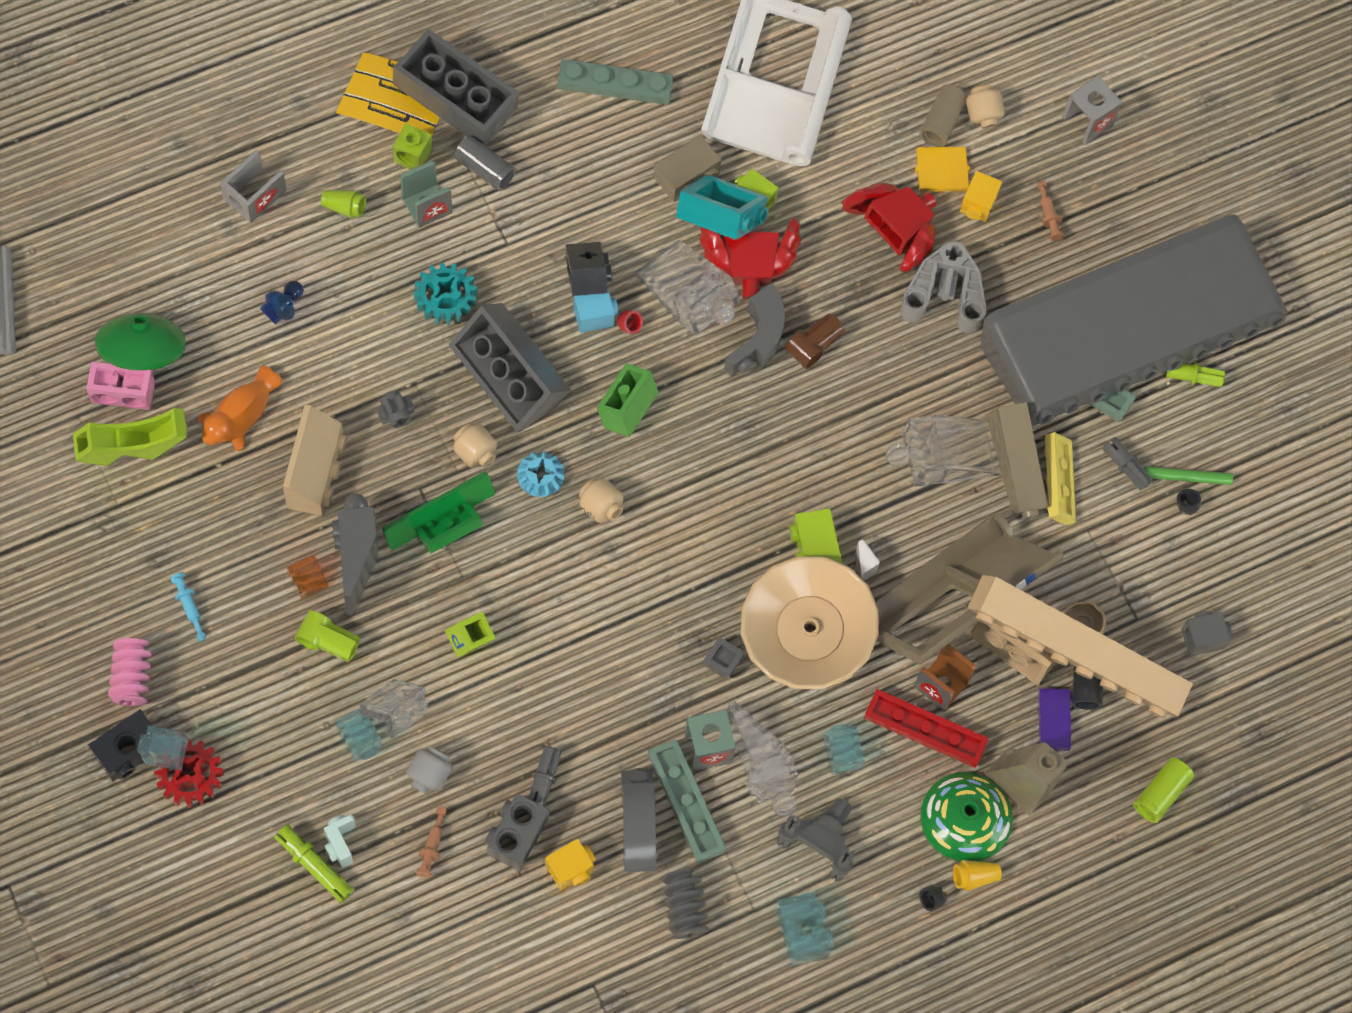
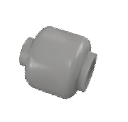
(429, 769)

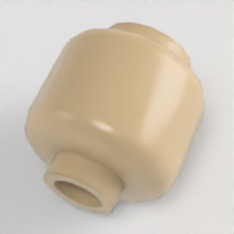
(985, 106)
(475, 445)
(601, 500)

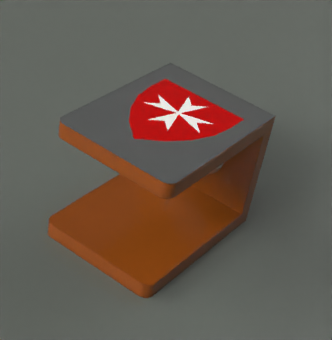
(955, 668)

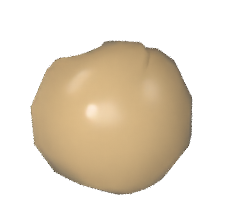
(1087, 614)

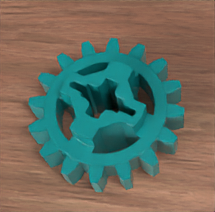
(447, 305)

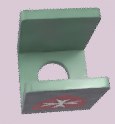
(423, 195)
(709, 753)

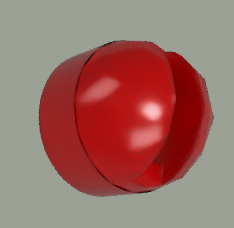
(630, 325)

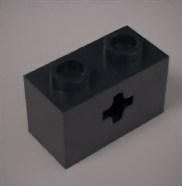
(588, 268)

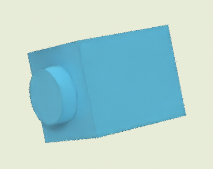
(595, 311)

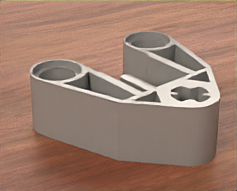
(962, 269)

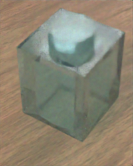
(358, 735)
(163, 747)
(843, 749)

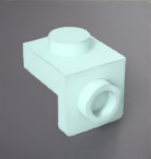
(336, 845)

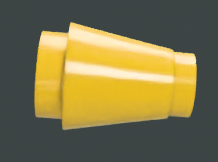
(975, 874)

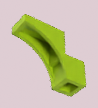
(142, 439)

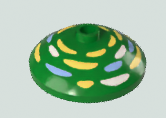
(955, 832)

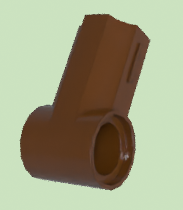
(810, 345)

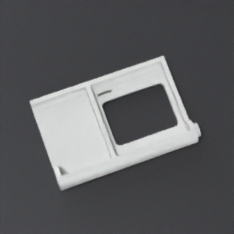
(768, 115)

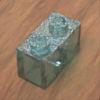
(800, 946)

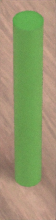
(1189, 475)

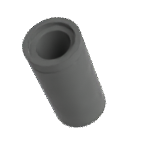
(484, 163)

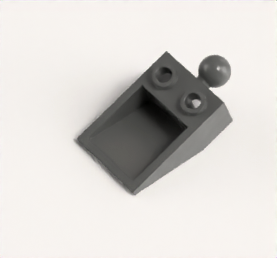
(357, 540)

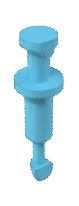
(187, 601)

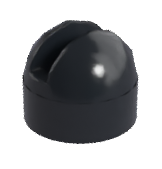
(1193, 500)
(929, 892)

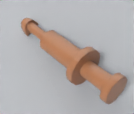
(1051, 219)
(430, 852)

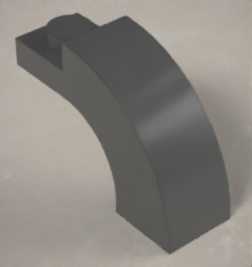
(769, 316)
(638, 821)

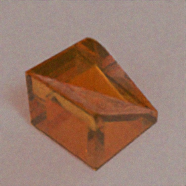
(307, 576)

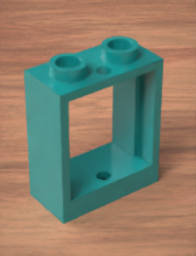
(722, 207)

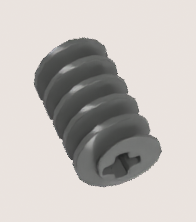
(684, 904)

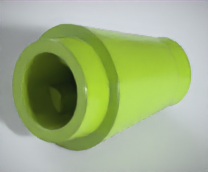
(346, 202)

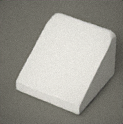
(866, 561)

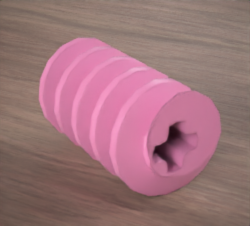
(128, 673)

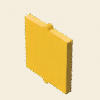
(942, 169)

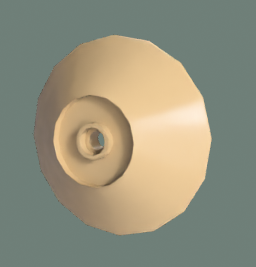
(803, 594)

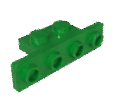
(442, 518)

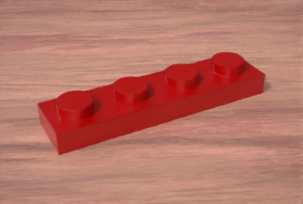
(926, 728)

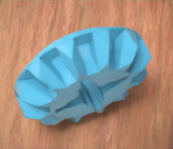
(550, 483)

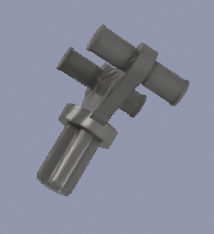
(822, 836)

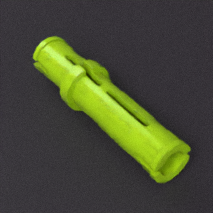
(313, 863)

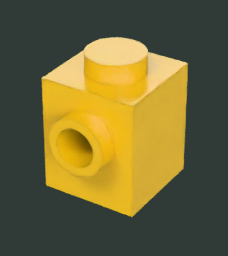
(571, 865)

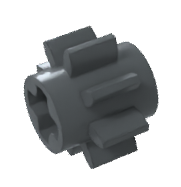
(395, 409)

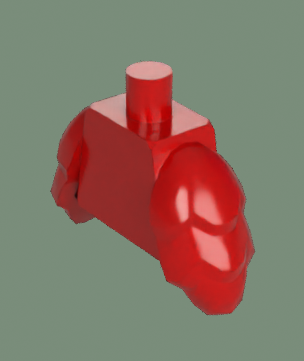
(898, 217)
(754, 256)

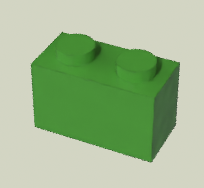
(627, 399)

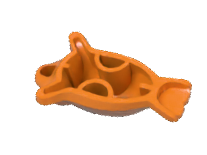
(239, 410)

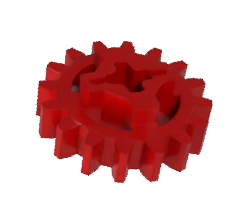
(180, 783)

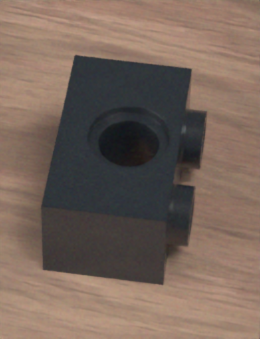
(108, 746)

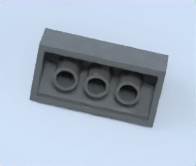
(509, 366)

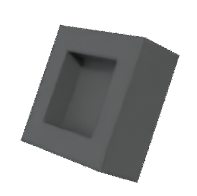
(723, 658)

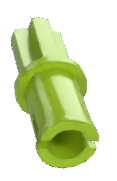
(1197, 374)

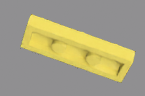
(1060, 478)

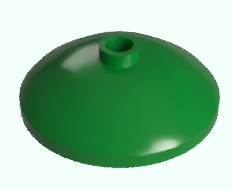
(140, 341)

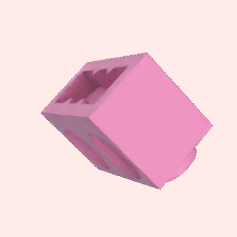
(120, 386)

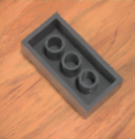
(455, 87)

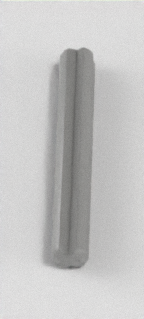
(7, 323)

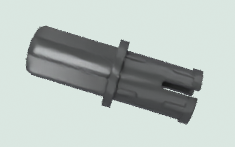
(1127, 463)
(544, 775)

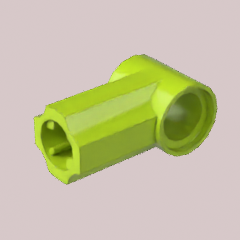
(320, 633)

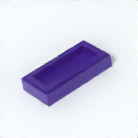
(1055, 718)

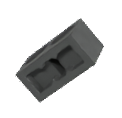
(522, 833)

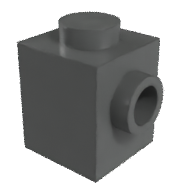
(1206, 633)

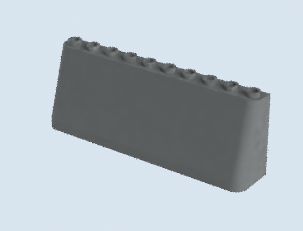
(1132, 319)

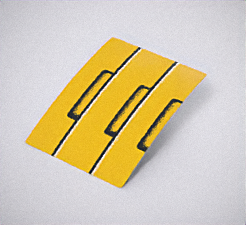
(377, 101)

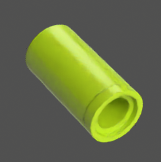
(1163, 790)

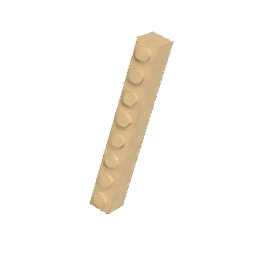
(1080, 646)

